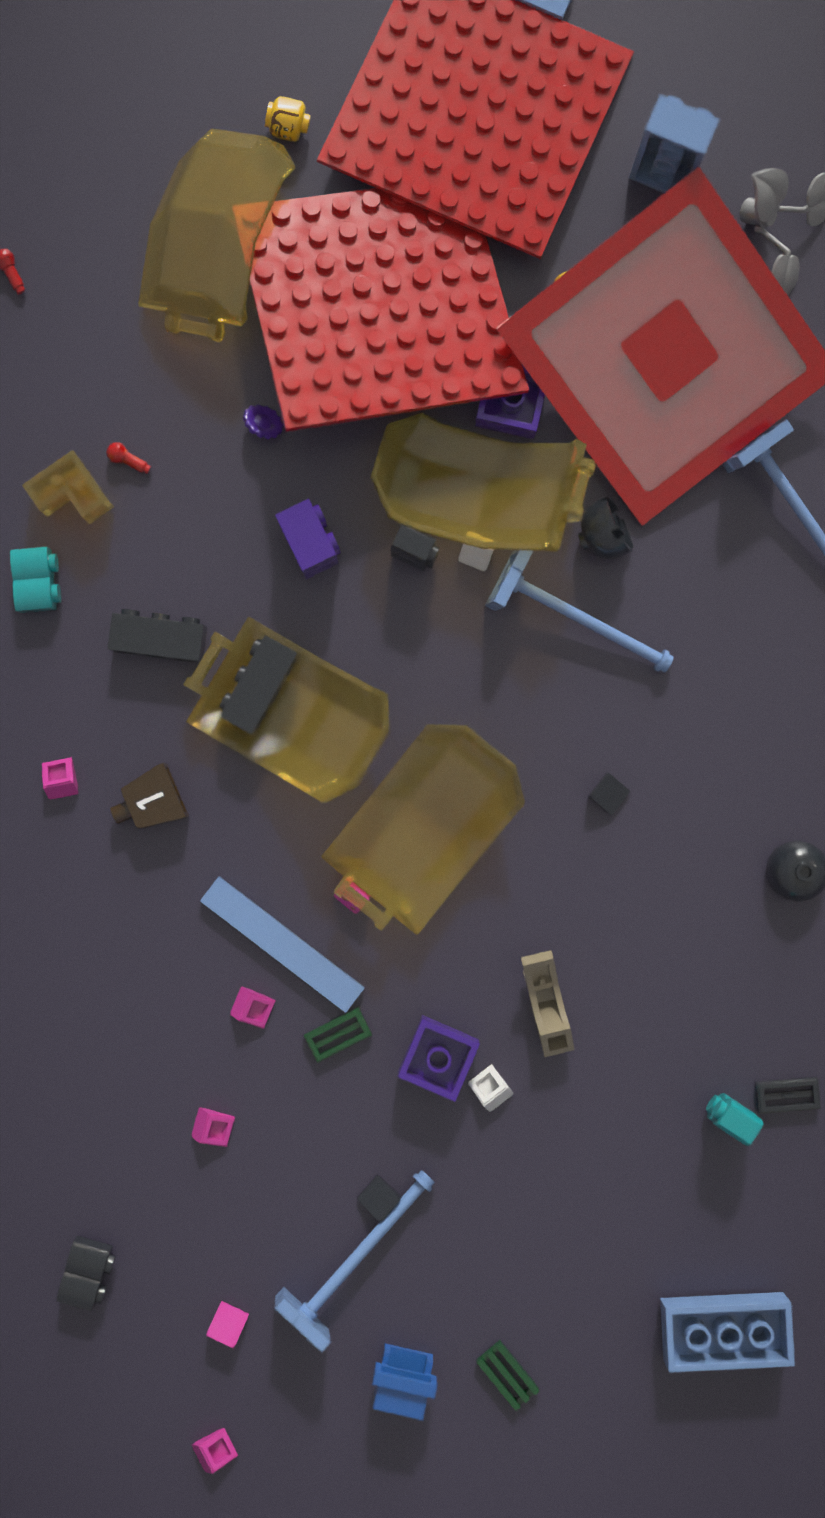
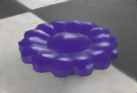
(263, 421)

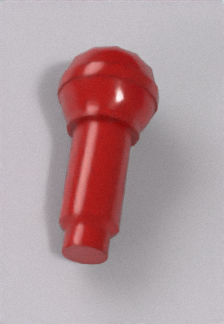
(8, 266)
(118, 453)

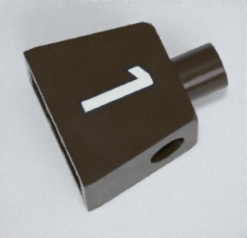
(151, 799)

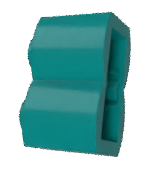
(34, 579)
(733, 1118)

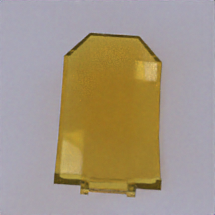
(209, 230)
(479, 485)
(319, 728)
(426, 825)

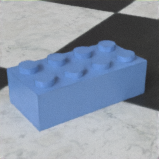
(672, 143)
(727, 1332)

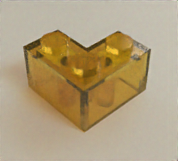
(66, 482)

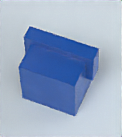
(403, 1381)

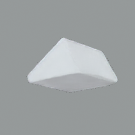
(475, 556)
(490, 1088)

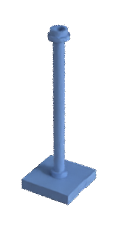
(760, 451)
(513, 581)
(305, 1315)

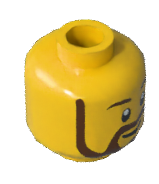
(287, 119)

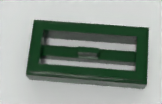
(313, 1033)
(524, 1396)

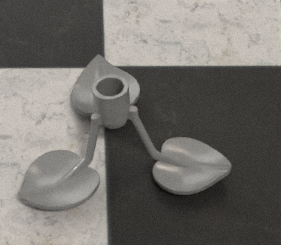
(770, 191)

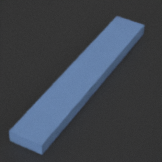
(282, 944)

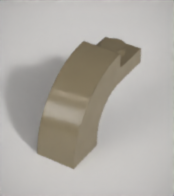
(547, 1003)

